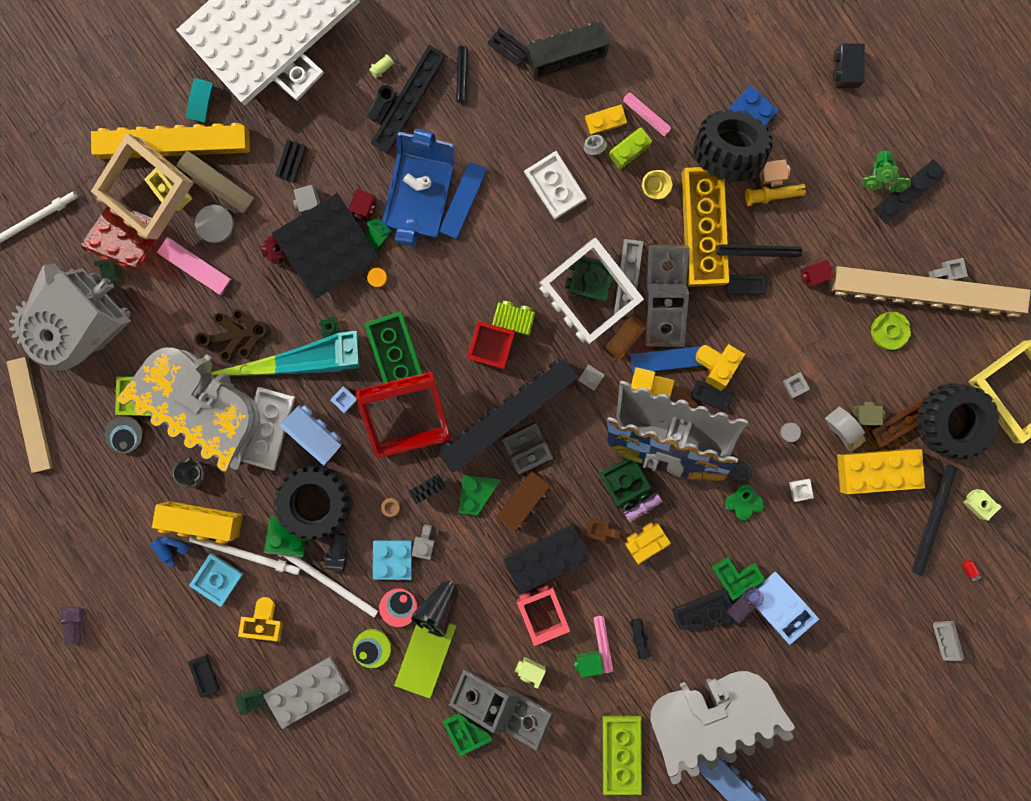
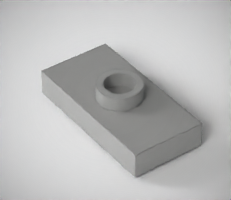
(948, 641)

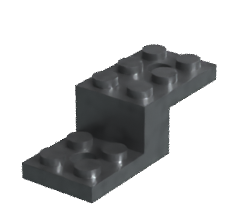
(667, 295)

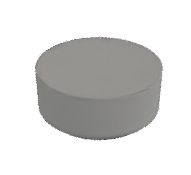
(790, 432)

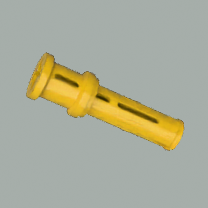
(765, 194)

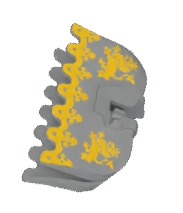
(177, 392)

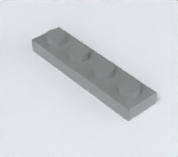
(630, 267)

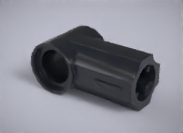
(381, 106)
(336, 558)

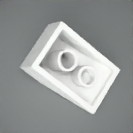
(298, 77)

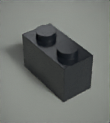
(849, 65)

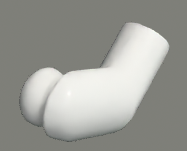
(419, 183)

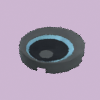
(124, 434)

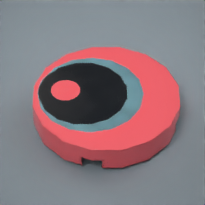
(397, 607)

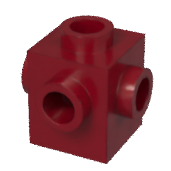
(270, 254)

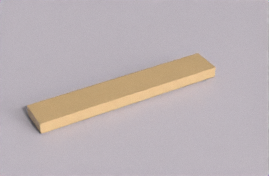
(29, 414)

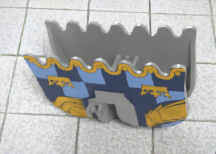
(696, 441)

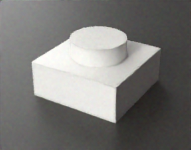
(801, 490)

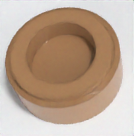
(390, 507)

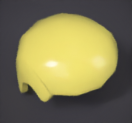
(657, 184)

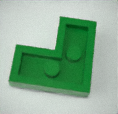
(734, 581)

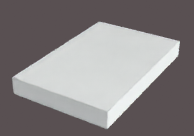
(555, 185)

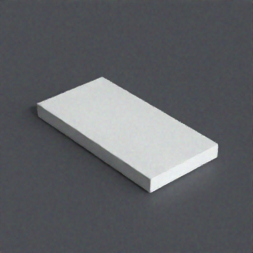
(269, 437)

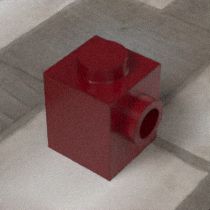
(362, 205)

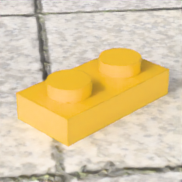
(605, 120)

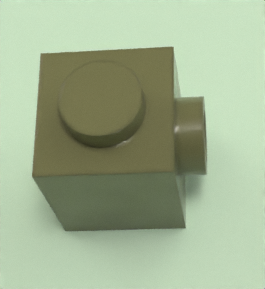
(869, 414)

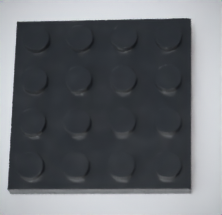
(325, 246)

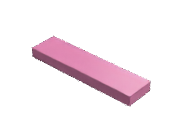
(194, 266)

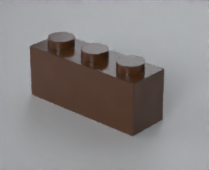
(524, 501)

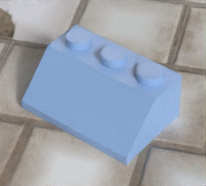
(311, 434)

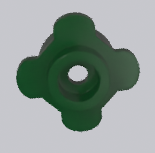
(334, 326)

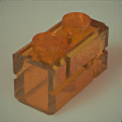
(625, 336)

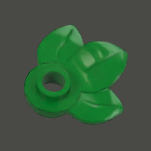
(744, 505)

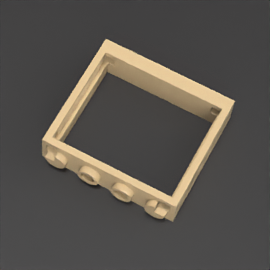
(169, 205)

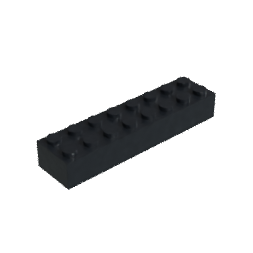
(508, 415)

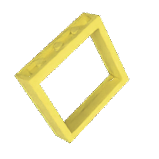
(1006, 420)

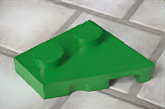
(475, 493)
(281, 542)
(465, 733)

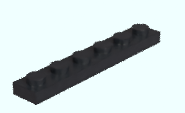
(408, 99)

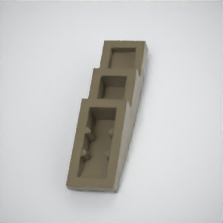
(215, 182)

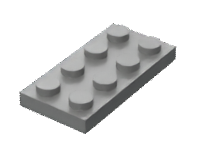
(306, 692)

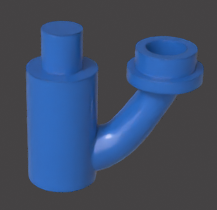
(164, 553)

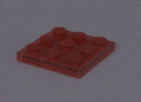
(118, 241)

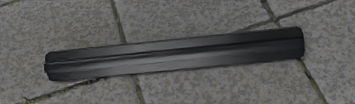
(758, 250)

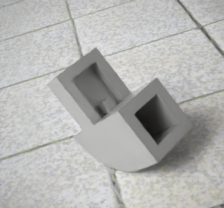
(846, 428)

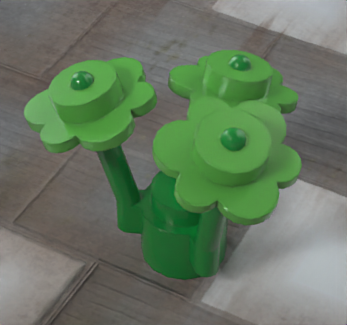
(886, 170)

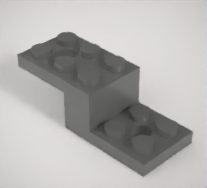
(501, 709)

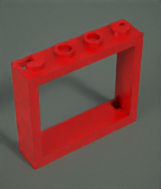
(394, 389)

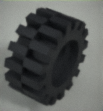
(427, 489)

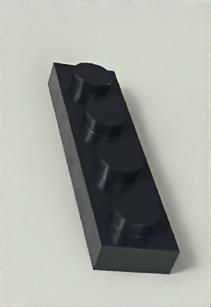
(919, 183)

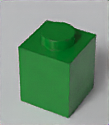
(588, 664)

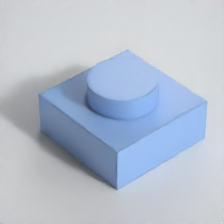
(343, 399)

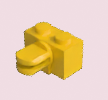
(720, 365)
(262, 625)

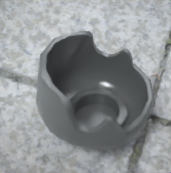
(189, 473)

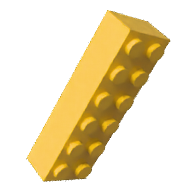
(704, 227)

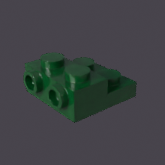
(588, 279)
(626, 483)

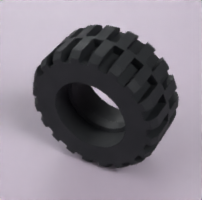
(732, 146)
(979, 427)
(287, 502)

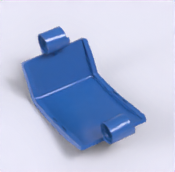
(413, 210)

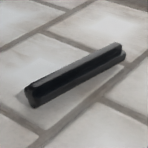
(462, 71)

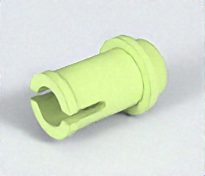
(381, 66)

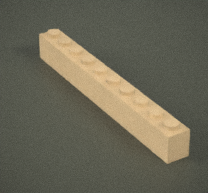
(930, 291)

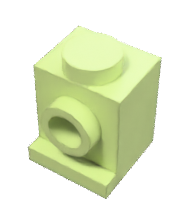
(974, 502)
(530, 671)

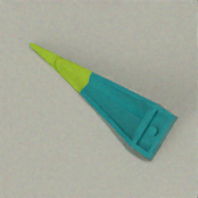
(325, 355)

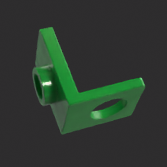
(377, 233)

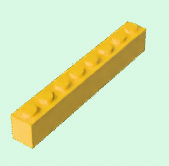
(176, 140)

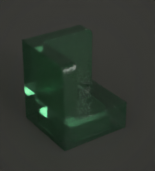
(110, 270)
(250, 700)

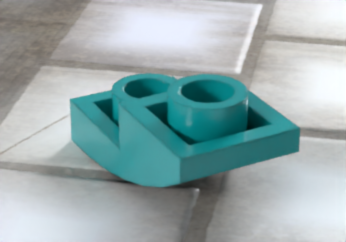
(199, 100)

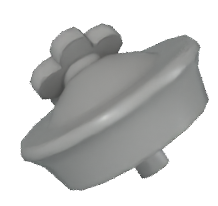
(595, 145)

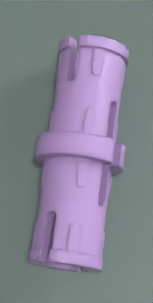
(643, 507)

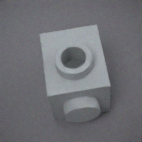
(305, 198)

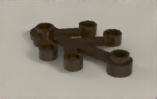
(236, 335)

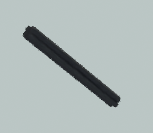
(934, 519)

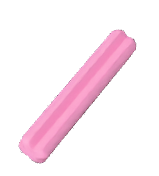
(647, 114)
(603, 644)

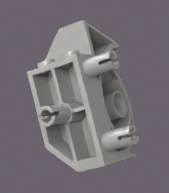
(69, 317)

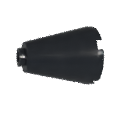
(437, 609)

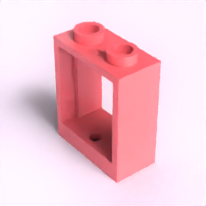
(551, 632)

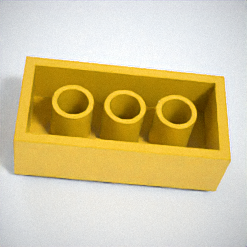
(881, 471)
(197, 521)

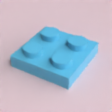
(392, 559)
(216, 579)

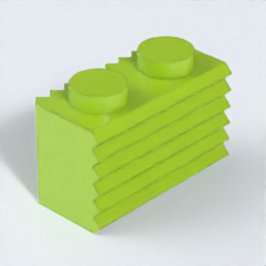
(630, 148)
(514, 318)

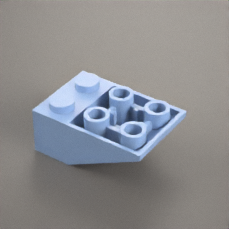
(784, 608)

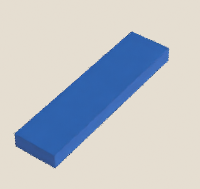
(463, 200)
(665, 359)

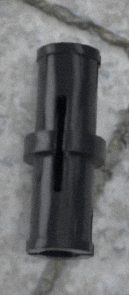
(640, 638)

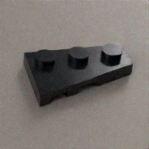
(705, 611)

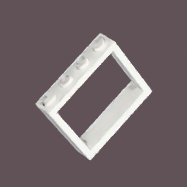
(616, 273)

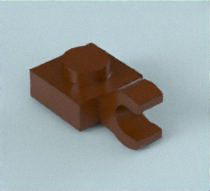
(599, 530)

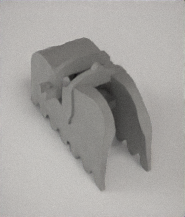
(741, 717)

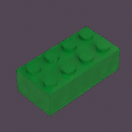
(393, 347)

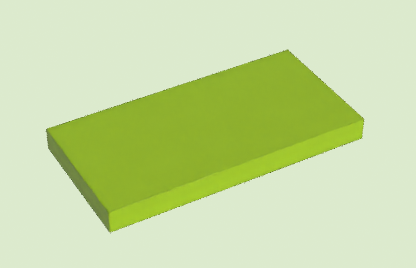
(423, 661)
(622, 755)

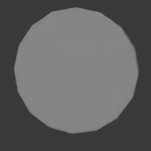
(214, 224)

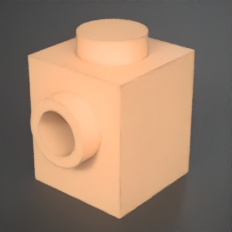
(775, 173)

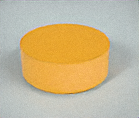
(377, 277)

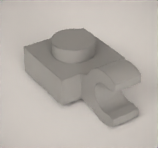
(951, 270)
(423, 545)

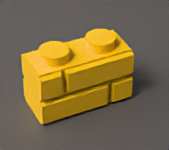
(647, 542)

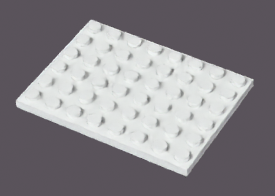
(258, 39)

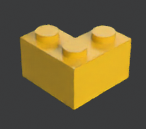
(647, 379)

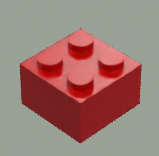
(491, 345)

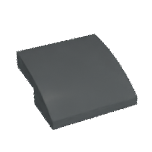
(527, 447)

